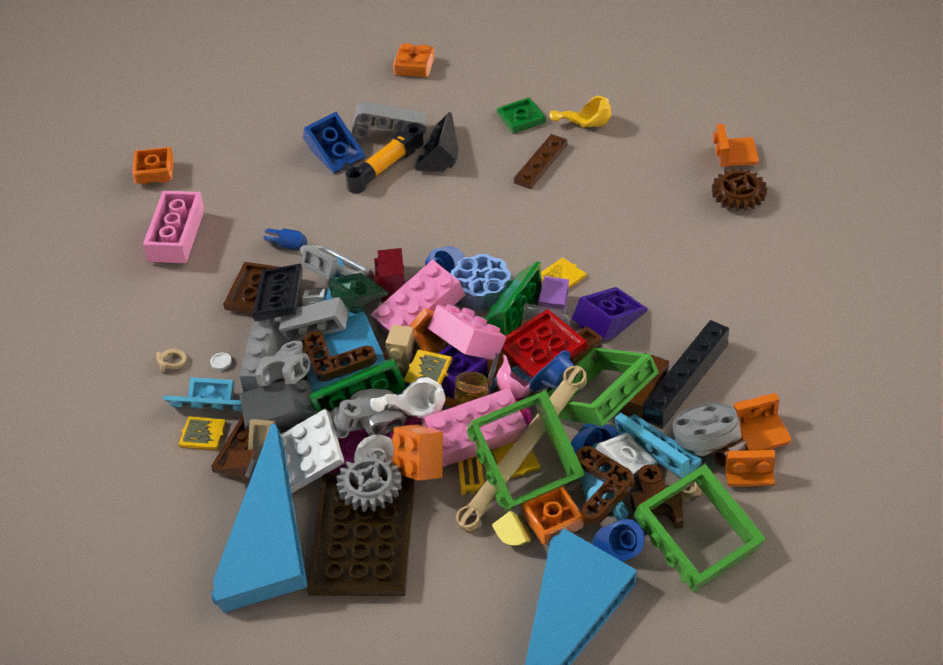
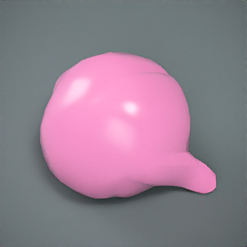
(507, 379)

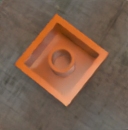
(418, 452)

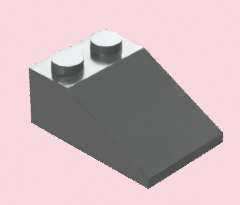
(278, 403)

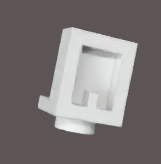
(314, 296)

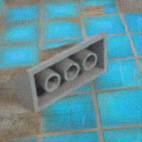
(263, 342)

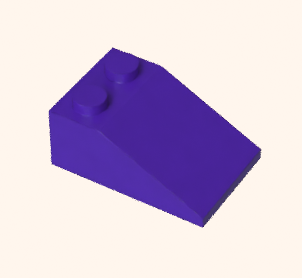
(608, 312)

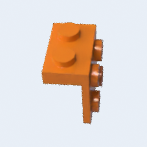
(734, 150)
(425, 337)
(761, 423)

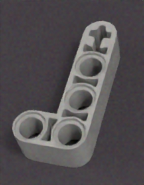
(383, 117)

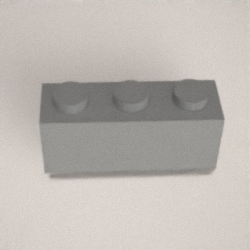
(323, 317)

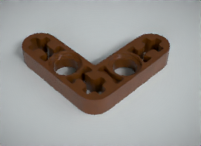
(333, 363)
(610, 484)

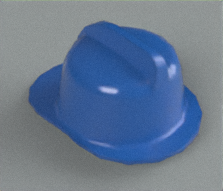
(446, 257)
(552, 373)
(592, 434)
(621, 539)

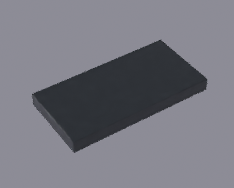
(278, 292)

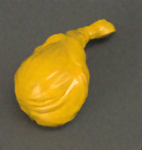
(593, 114)

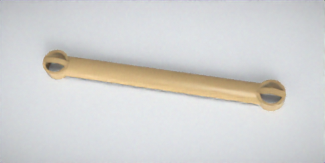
(520, 450)

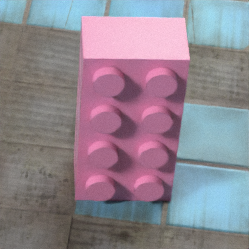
(174, 227)
(424, 290)
(455, 421)

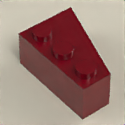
(389, 270)

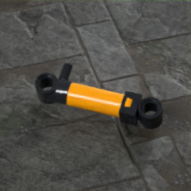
(401, 145)

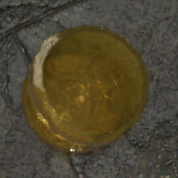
(470, 387)

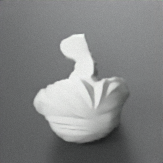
(419, 399)

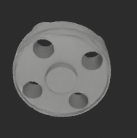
(706, 428)

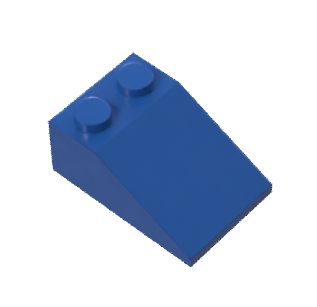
(332, 142)

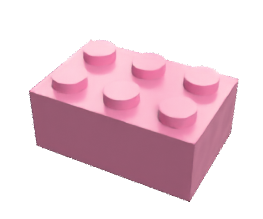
(466, 331)

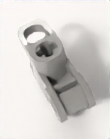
(287, 364)
(359, 415)

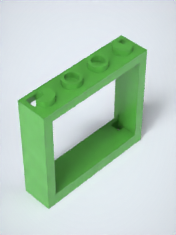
(638, 372)
(556, 433)
(728, 509)

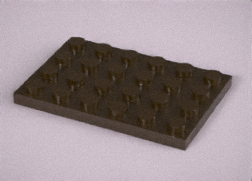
(359, 549)

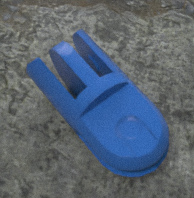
(287, 238)

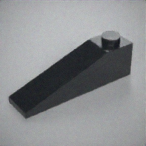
(441, 149)

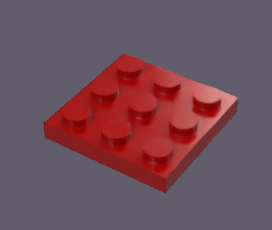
(540, 341)

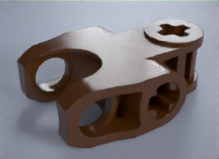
(650, 484)

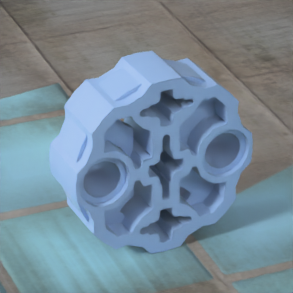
(482, 280)

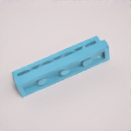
(658, 445)

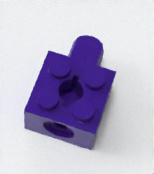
(459, 364)

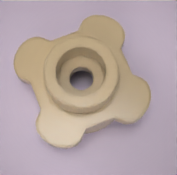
(694, 491)

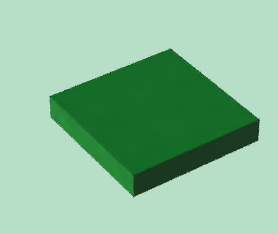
(521, 115)

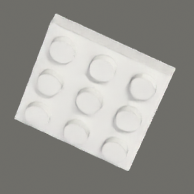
(311, 449)

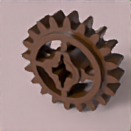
(739, 189)

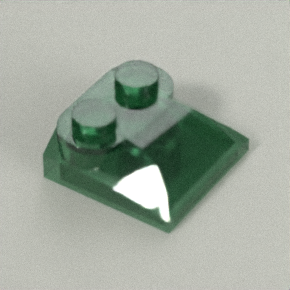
(355, 291)

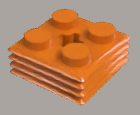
(413, 60)
(152, 165)
(552, 513)

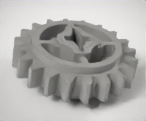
(371, 487)

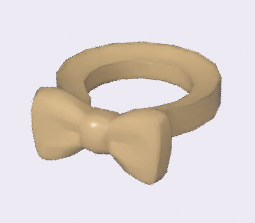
(161, 356)

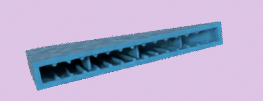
(357, 334)
(264, 544)
(575, 598)

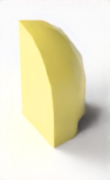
(512, 529)

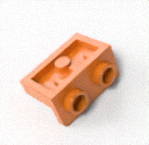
(750, 468)

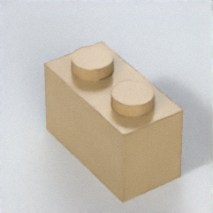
(401, 346)

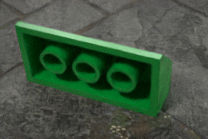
(509, 308)
(381, 376)

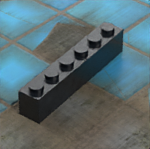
(685, 374)

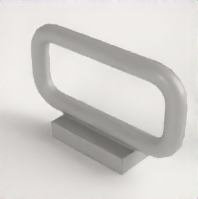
(325, 262)

